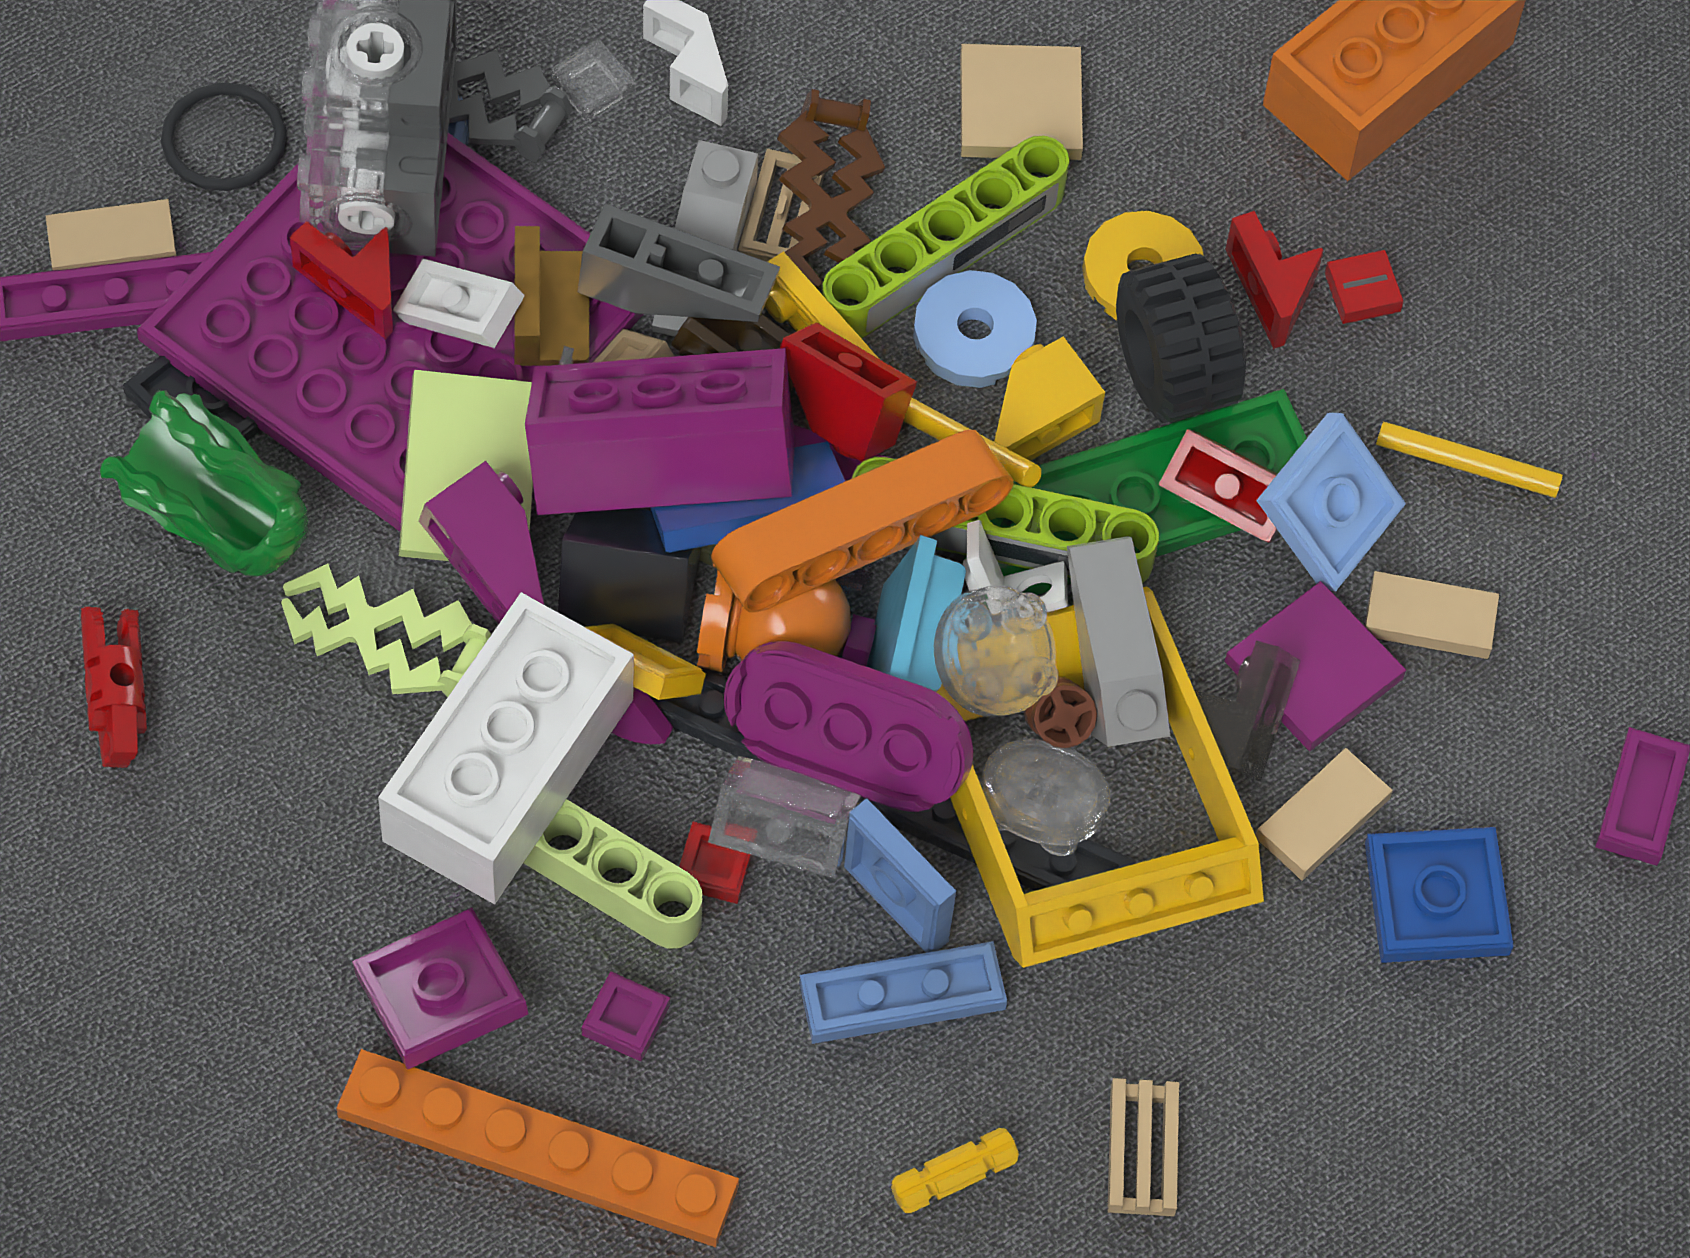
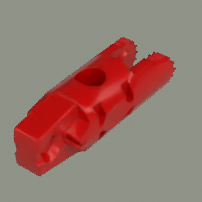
(114, 685)

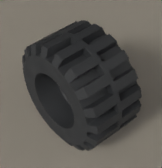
(1180, 337)

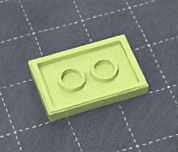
(451, 431)

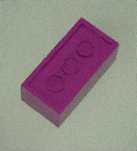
(661, 431)

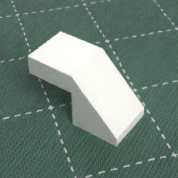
(697, 71)

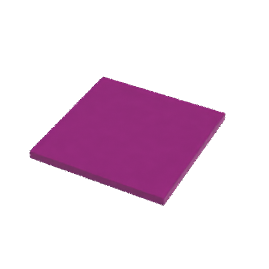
(316, 371)

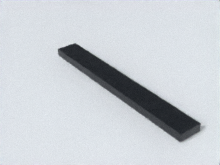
(705, 719)

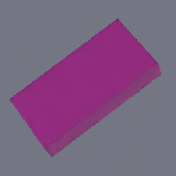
(1643, 796)

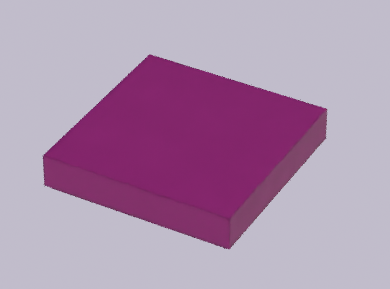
(1339, 666)
(440, 988)

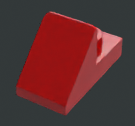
(354, 282)
(1272, 284)

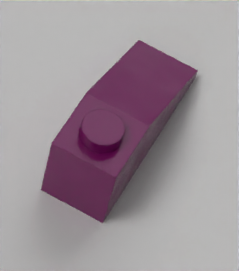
(485, 537)

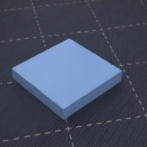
(1331, 501)

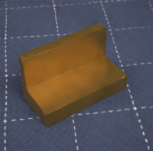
(552, 308)

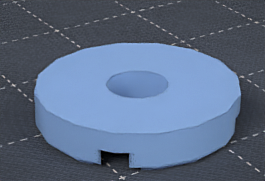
(973, 297)

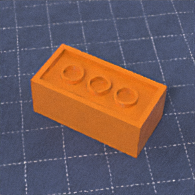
(1379, 69)

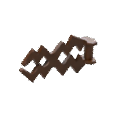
(802, 140)

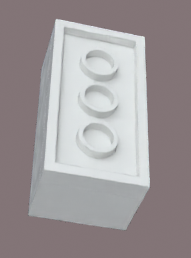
(507, 748)

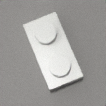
(458, 303)

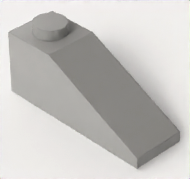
(714, 204)
(1117, 643)

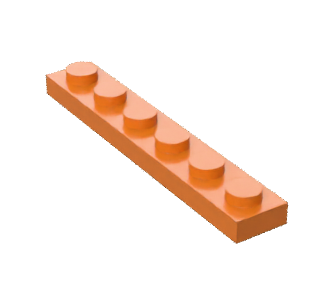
(538, 1148)

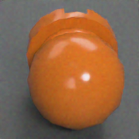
(811, 619)

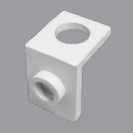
(984, 571)

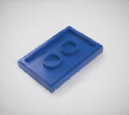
(707, 523)

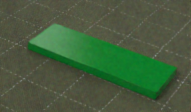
(1131, 468)

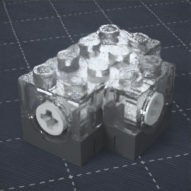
(377, 120)

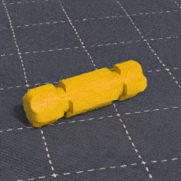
(954, 1170)

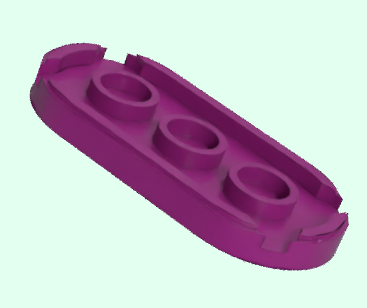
(849, 725)

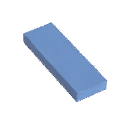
(902, 992)

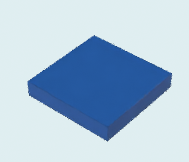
(1438, 894)

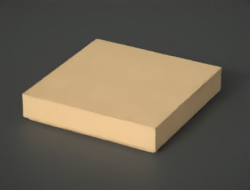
(1019, 95)

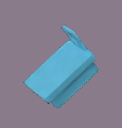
(910, 613)

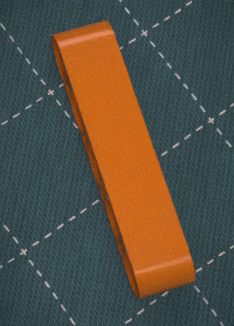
(861, 520)

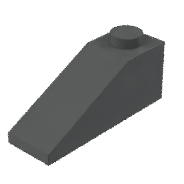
(670, 271)

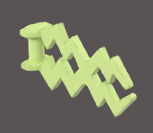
(365, 621)

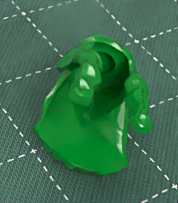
(211, 487)

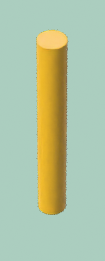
(940, 427)
(1469, 459)

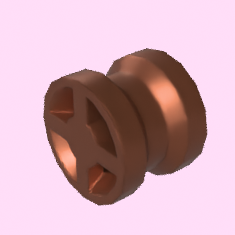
(1068, 722)

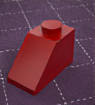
(847, 392)

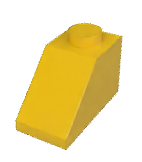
(1047, 400)

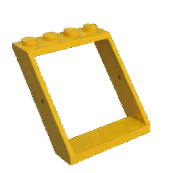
(1140, 895)

